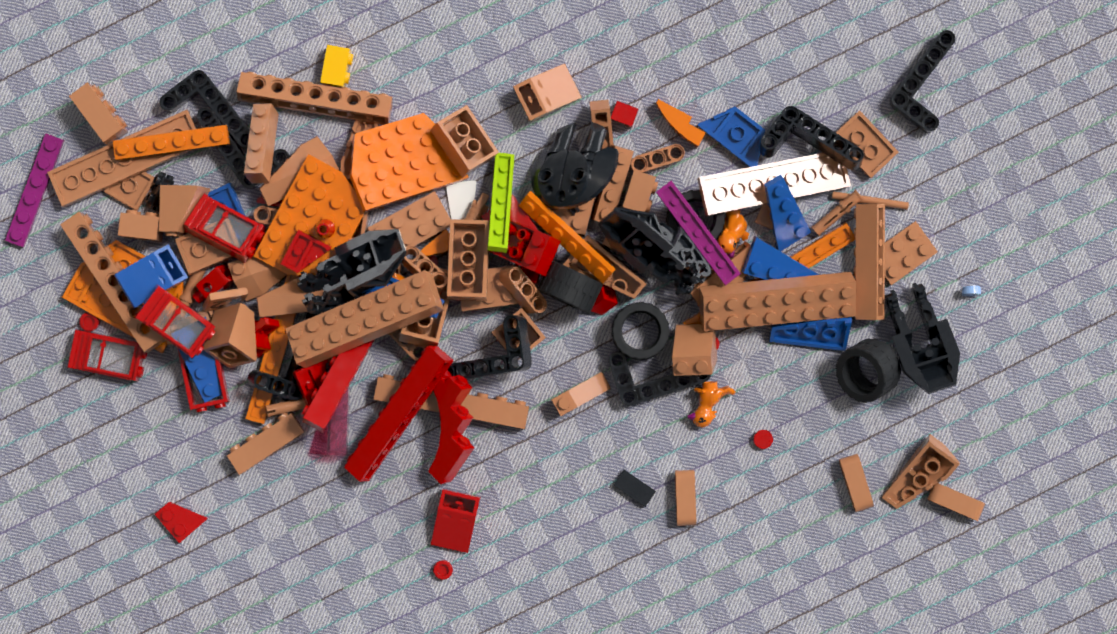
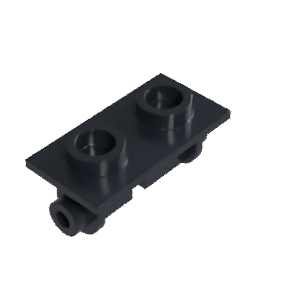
(153, 197)

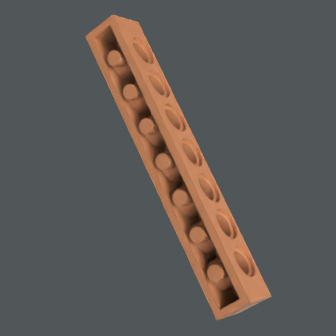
(361, 112)
(72, 228)

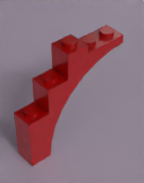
(454, 419)

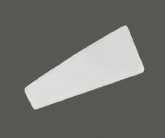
(460, 198)

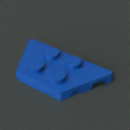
(736, 134)

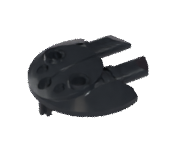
(573, 177)

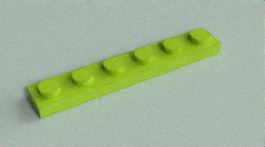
(500, 202)

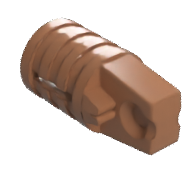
(477, 208)

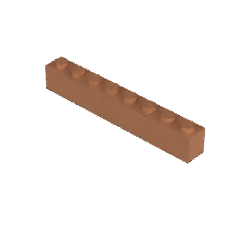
(479, 406)

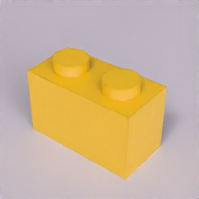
(336, 66)

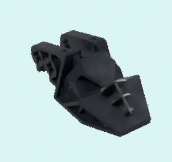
(655, 248)
(354, 270)
(937, 363)

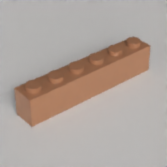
(870, 261)

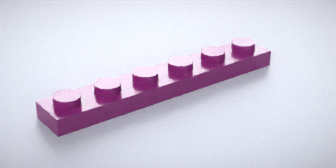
(34, 190)
(698, 233)

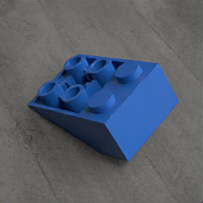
(158, 268)

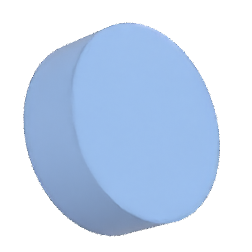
(971, 291)

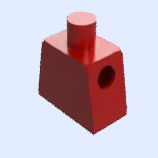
(218, 278)

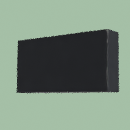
(634, 488)

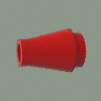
(330, 228)

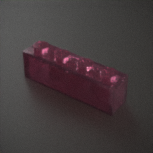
(335, 436)

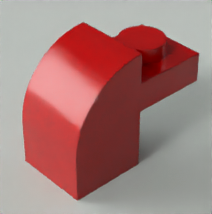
(262, 329)

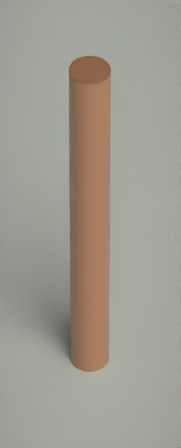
(873, 200)

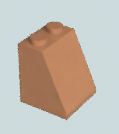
(176, 206)
(234, 336)
(694, 350)

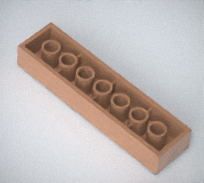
(777, 301)
(364, 319)

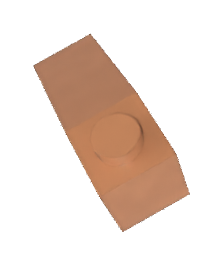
(601, 115)
(581, 394)

